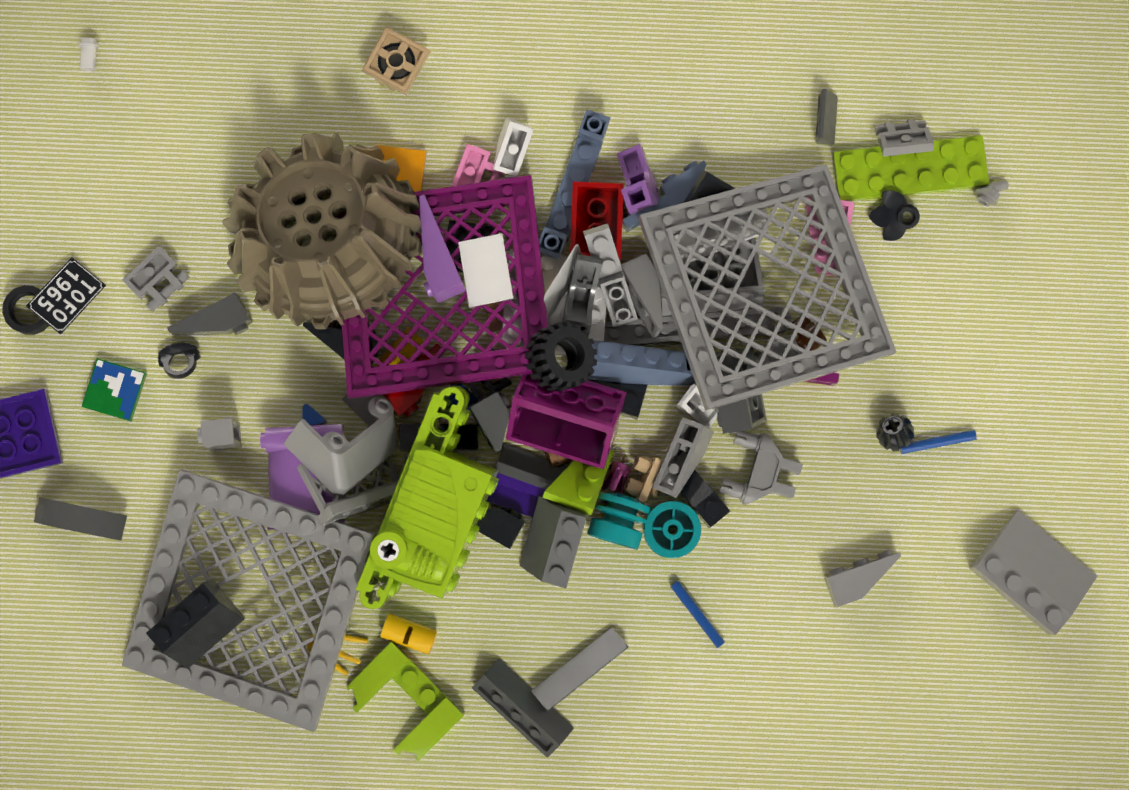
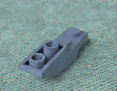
(673, 191)

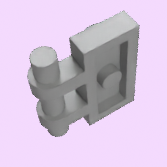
(904, 137)
(150, 273)

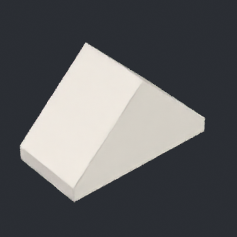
(693, 407)

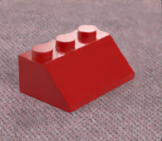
(594, 206)

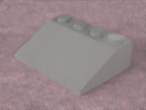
(749, 288)
(1034, 573)

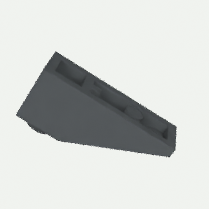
(220, 318)

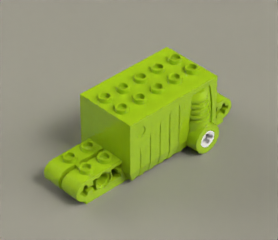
(430, 511)

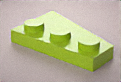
(578, 486)

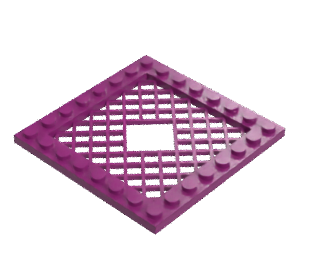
(366, 380)

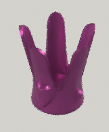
(616, 477)

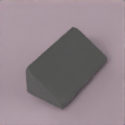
(826, 118)

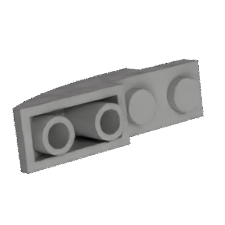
(611, 276)

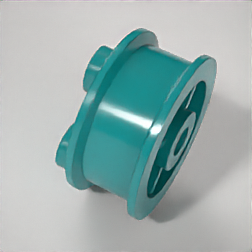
(687, 527)

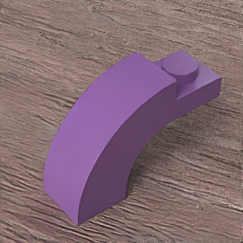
(641, 186)

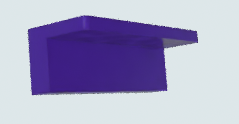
(515, 495)

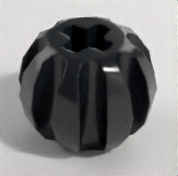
(895, 432)

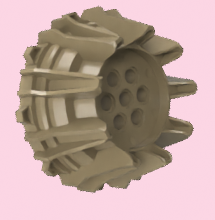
(324, 277)

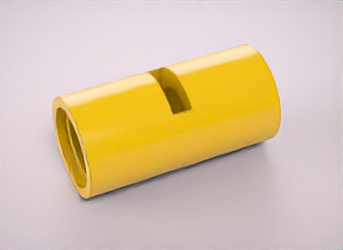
(408, 633)

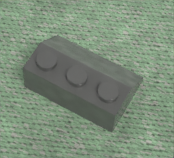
(744, 413)
(553, 542)

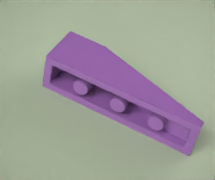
(439, 268)

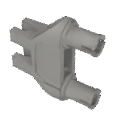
(764, 470)

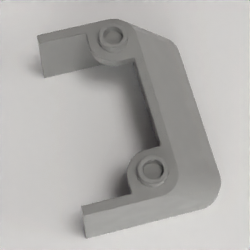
(345, 463)

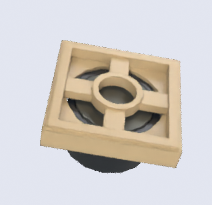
(396, 61)

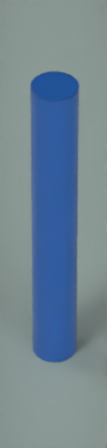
(940, 441)
(697, 614)

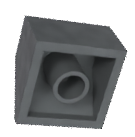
(492, 417)

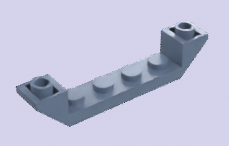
(579, 169)

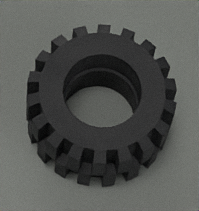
(544, 363)

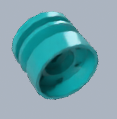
(618, 520)

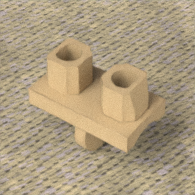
(641, 488)

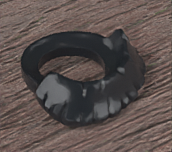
(167, 353)

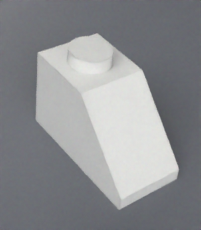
(512, 146)

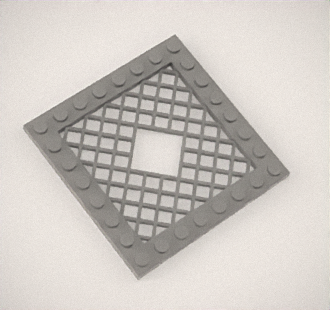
(834, 226)
(175, 535)

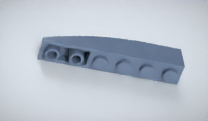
(640, 365)

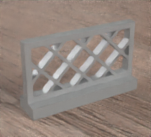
(357, 502)

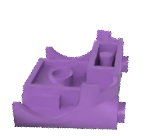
(284, 478)

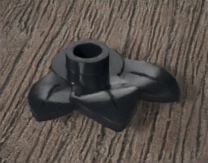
(890, 215)

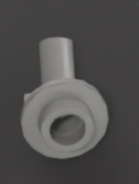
(989, 195)

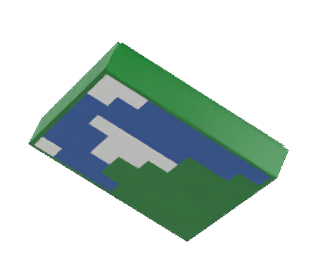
(114, 390)

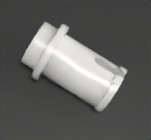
(88, 54)

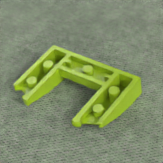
(396, 665)

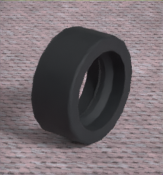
(8, 311)

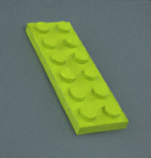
(950, 166)

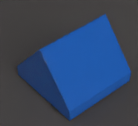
(311, 416)

